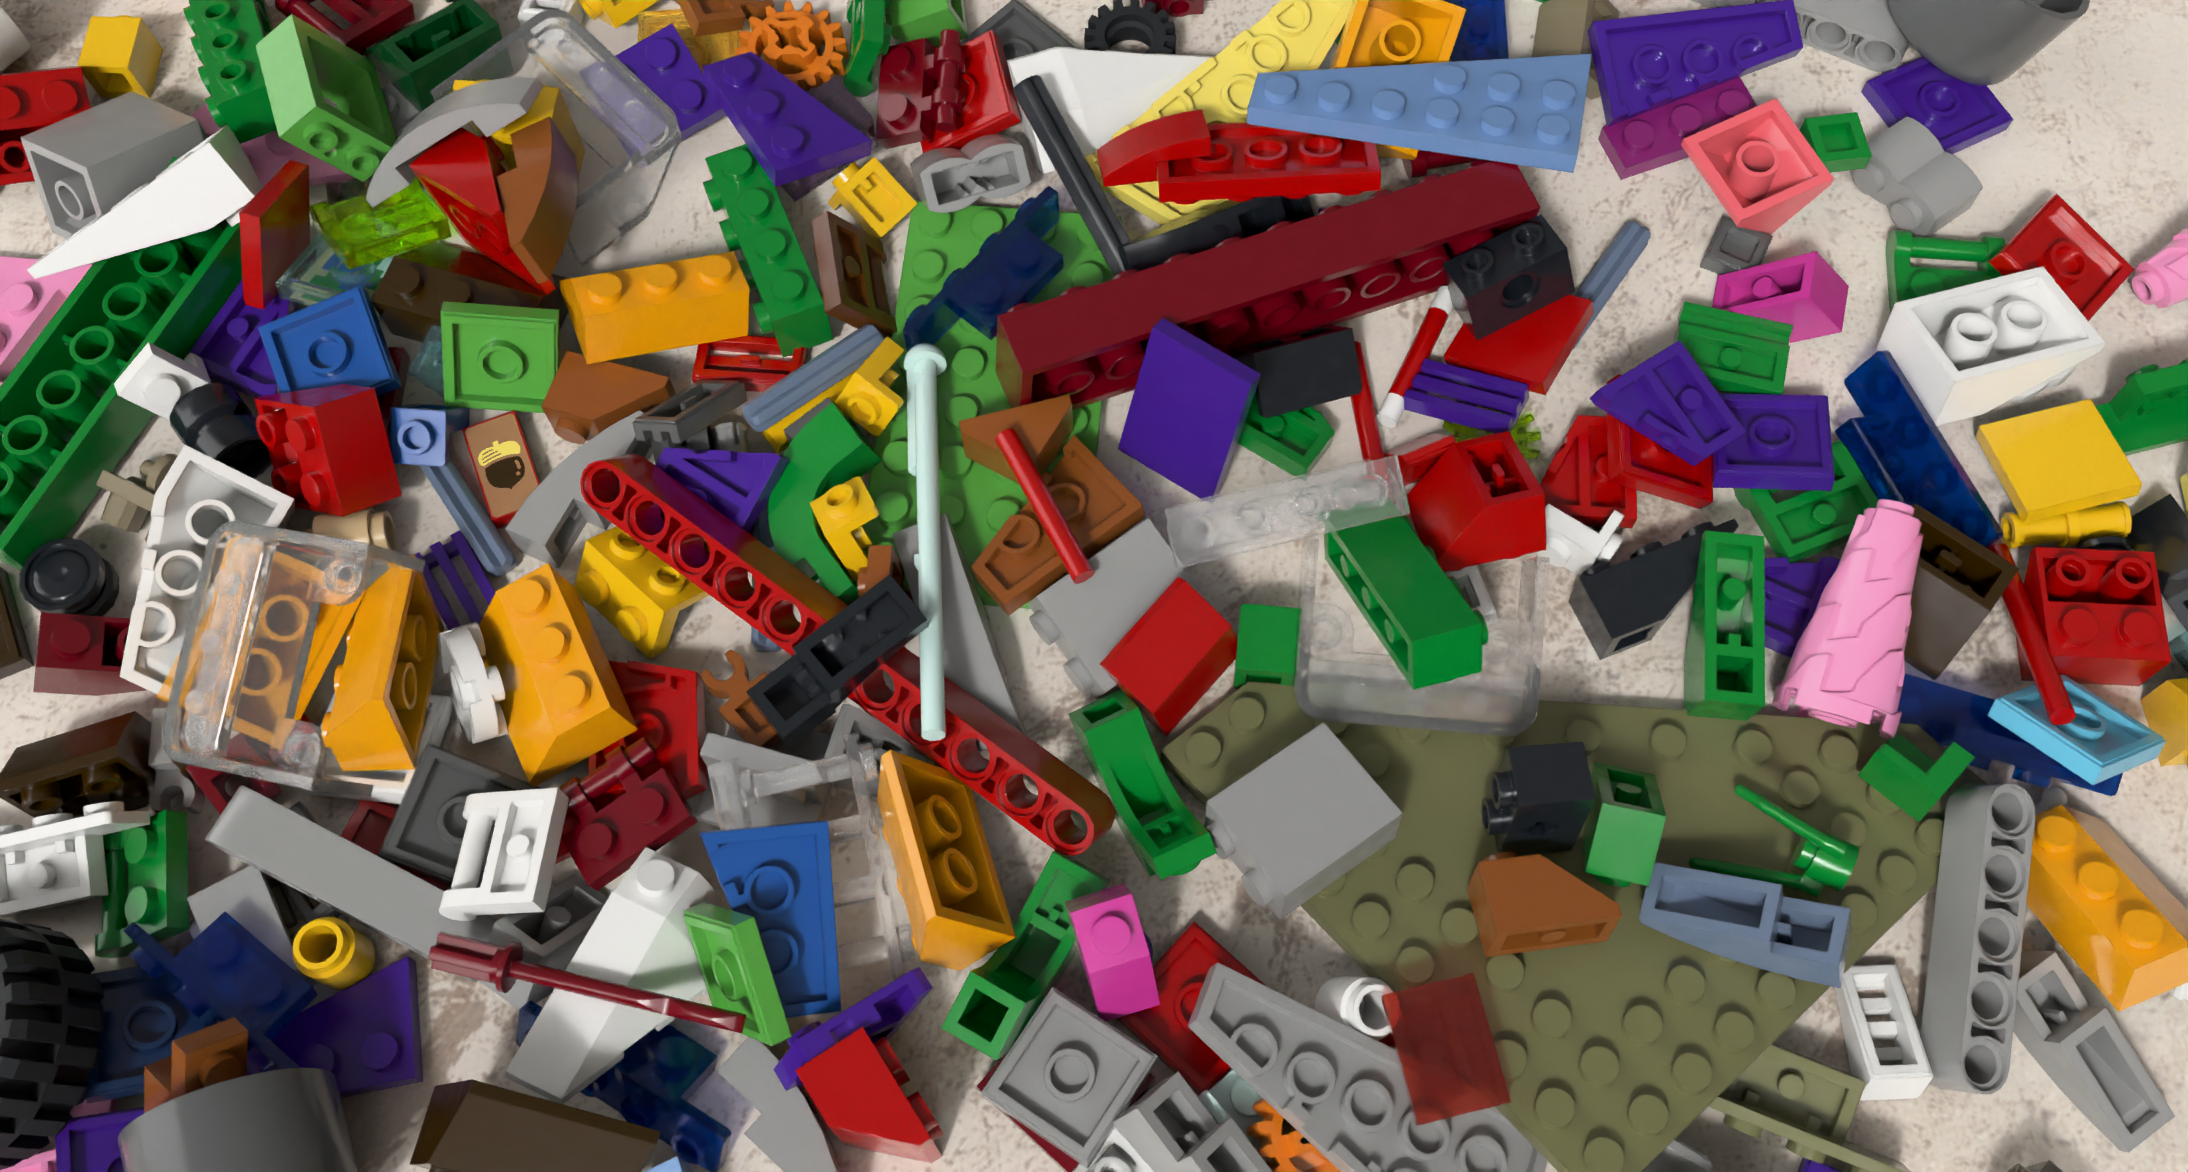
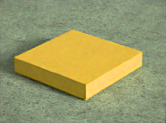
(2058, 461)

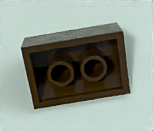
(426, 276)
(502, 1130)

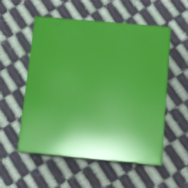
(498, 356)
(737, 969)

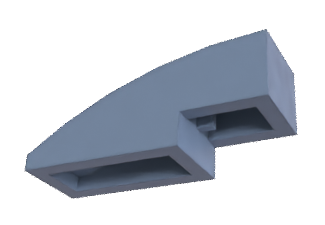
(1749, 922)

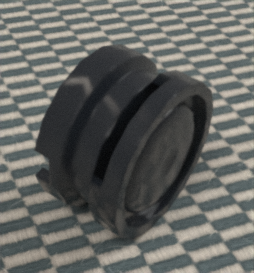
(69, 579)

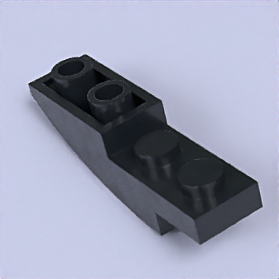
(1211, 226)

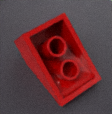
(463, 182)

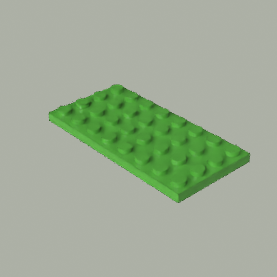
(968, 387)

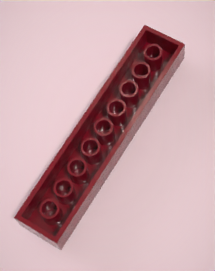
(1259, 285)

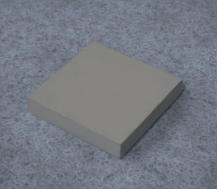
(1069, 1077)

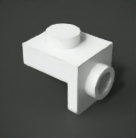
(160, 379)
(1576, 545)

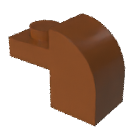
(197, 1062)

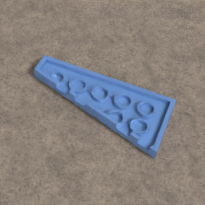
(1474, 109)

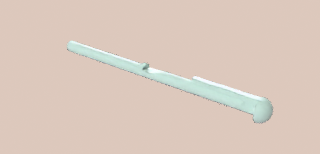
(922, 366)

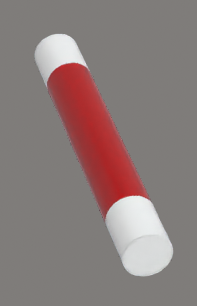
(1419, 350)

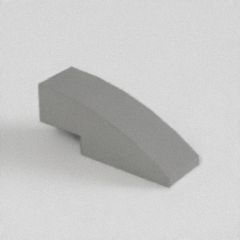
(557, 510)
(2085, 1053)
(788, 1122)
(1180, 1135)

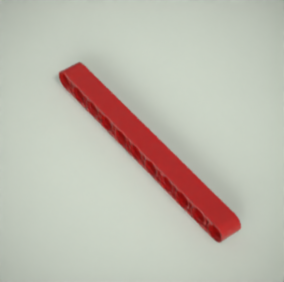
(770, 611)

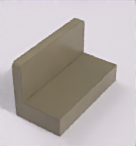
(1564, 31)

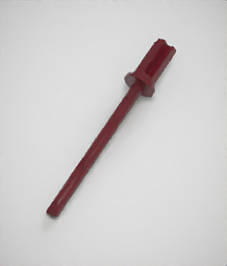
(505, 965)

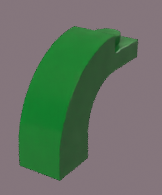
(820, 457)
(1144, 800)
(1016, 979)

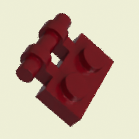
(907, 94)
(643, 817)

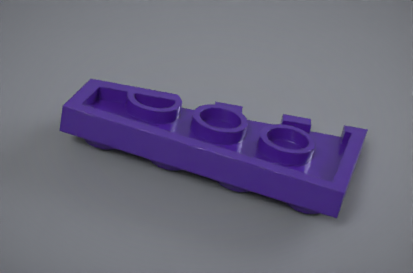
(1678, 54)

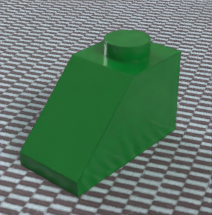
(1623, 826)

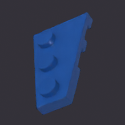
(786, 884)

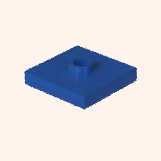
(331, 346)

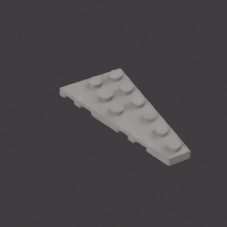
(1344, 1086)

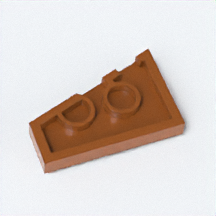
(1021, 557)

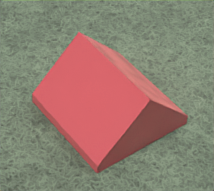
(1759, 166)

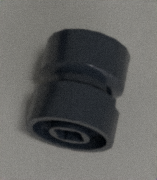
(222, 427)

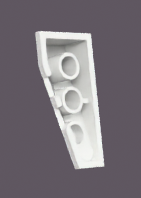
(1098, 90)
(184, 199)
(185, 512)
(634, 943)

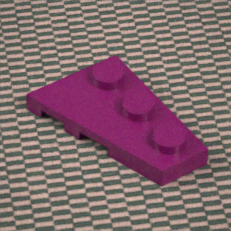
(1657, 135)

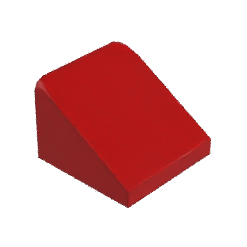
(1420, 455)

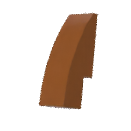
(540, 196)

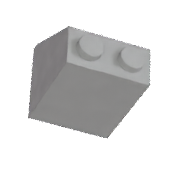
(104, 155)

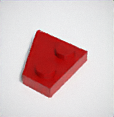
(1579, 477)

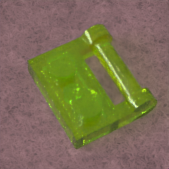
(369, 233)

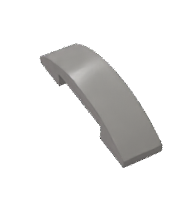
(487, 103)

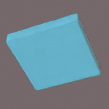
(2093, 745)

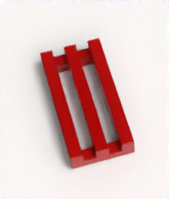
(748, 369)

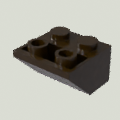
(1951, 593)
(82, 769)

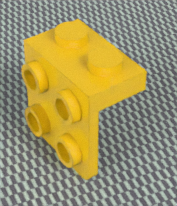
(634, 589)

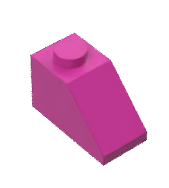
(1788, 291)
(1113, 952)

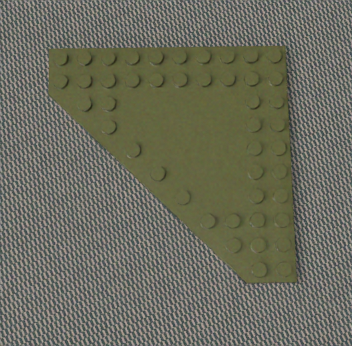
(1625, 1035)

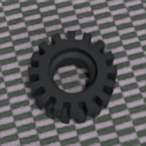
(1131, 24)

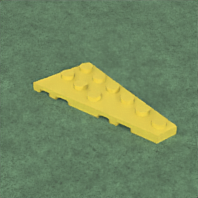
(1288, 38)

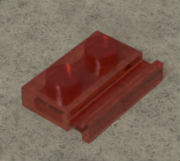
(1445, 1049)

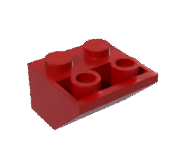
(30, 103)
(328, 448)
(1479, 504)
(2098, 614)
(862, 1099)

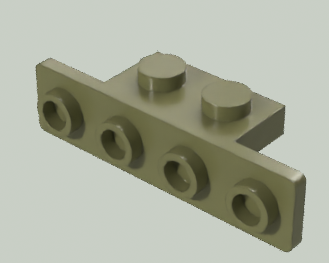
(1803, 1103)

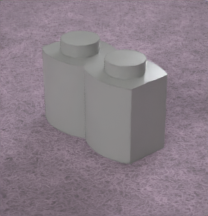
(956, 178)
(1917, 179)

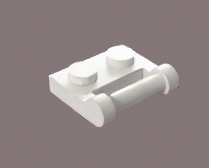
(518, 858)

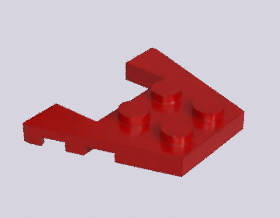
(671, 715)

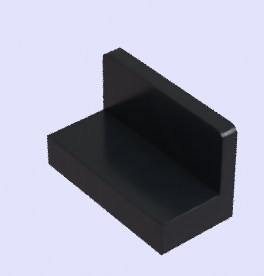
(1302, 368)

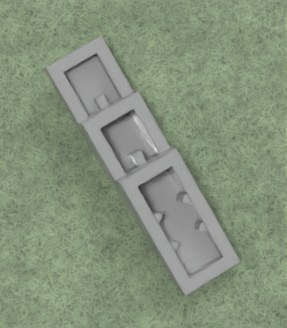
(968, 645)

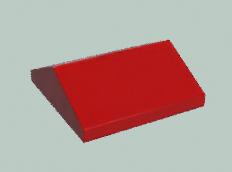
(1172, 655)

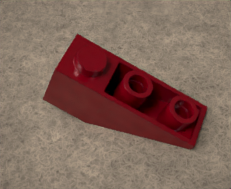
(81, 655)

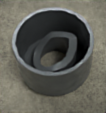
(1983, 38)
(246, 1125)

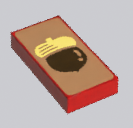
(502, 465)

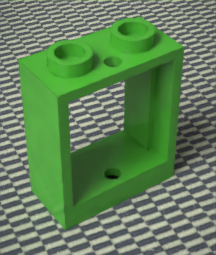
(302, 68)

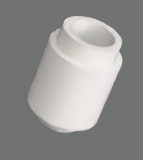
(1355, 1003)

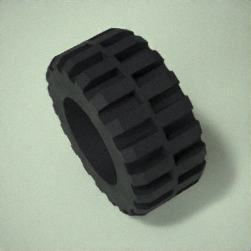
(45, 1035)

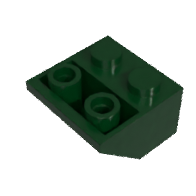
(434, 49)

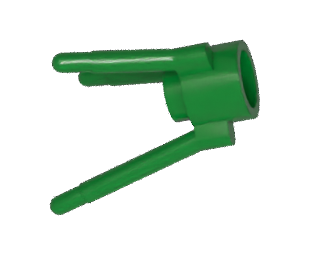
(1820, 855)

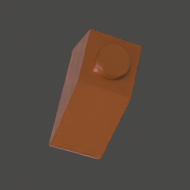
(597, 395)
(1536, 906)

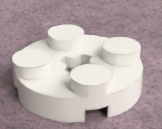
(474, 686)

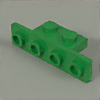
(2149, 409)

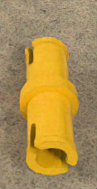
(2068, 528)

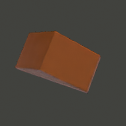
(1040, 425)

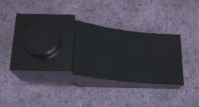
(836, 660)

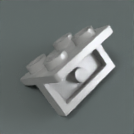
(780, 808)

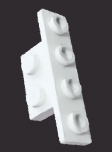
(59, 857)

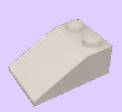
(1986, 342)

